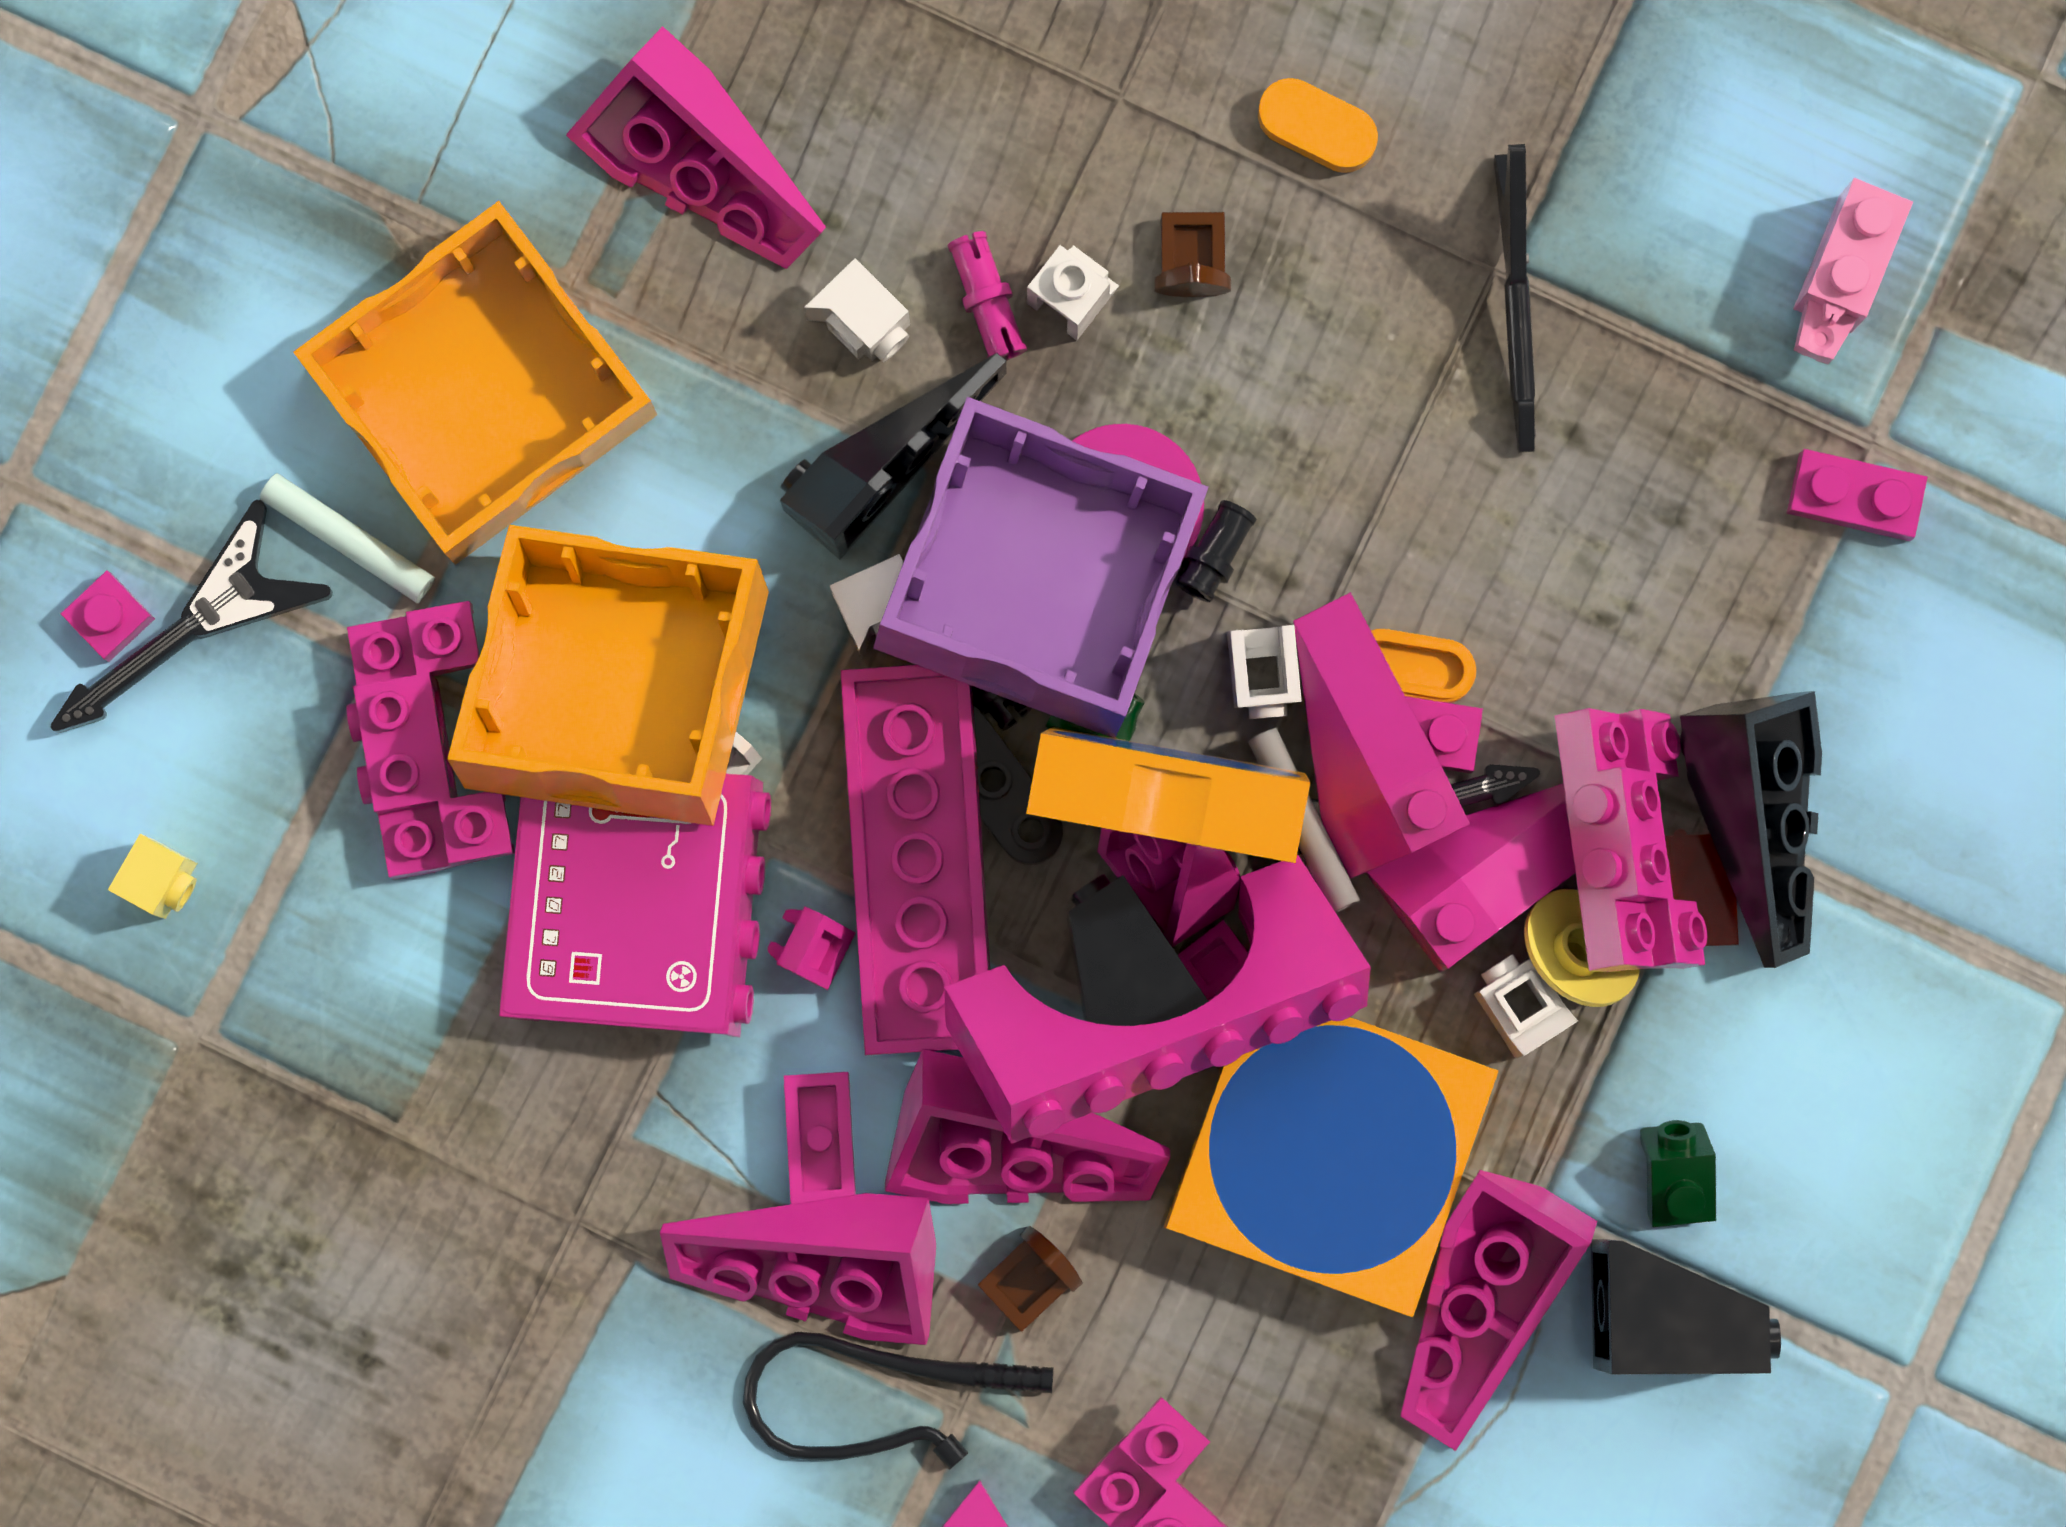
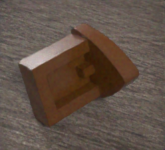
(1193, 255)
(1030, 1279)

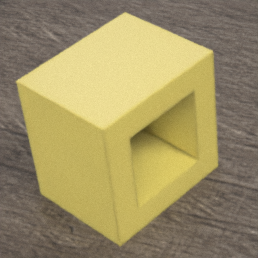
(155, 877)

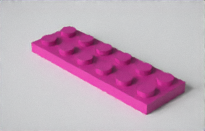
(913, 850)

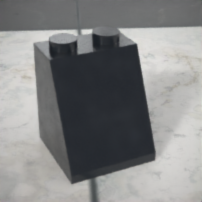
(1124, 960)
(1671, 1320)

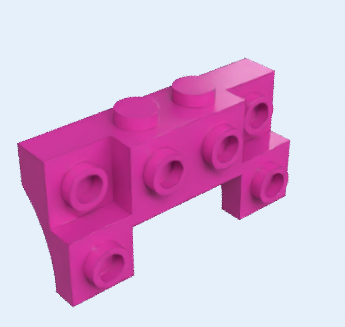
(408, 745)
(1620, 840)
(1140, 1474)

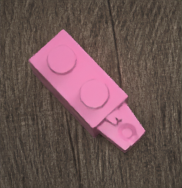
(1848, 267)

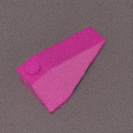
(1175, 880)
(837, 1257)

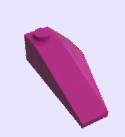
(687, 140)
(1370, 757)
(1480, 875)
(956, 1147)
(1491, 1286)

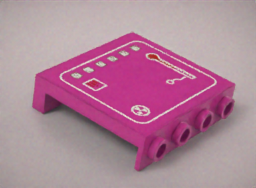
(636, 915)

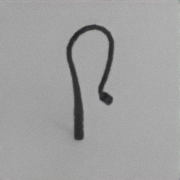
(960, 1373)

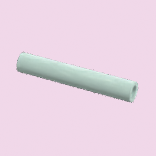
(347, 538)

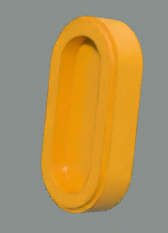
(1317, 125)
(1428, 665)

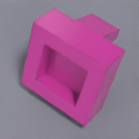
(813, 947)

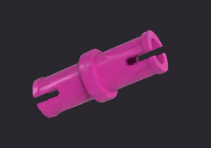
(987, 296)

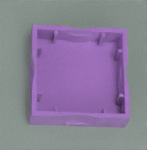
(1040, 568)

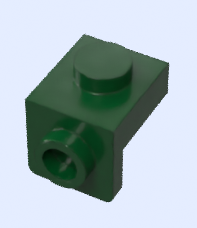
(1679, 1173)

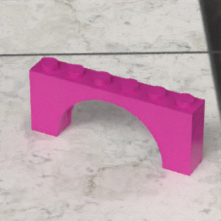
(1056, 1068)

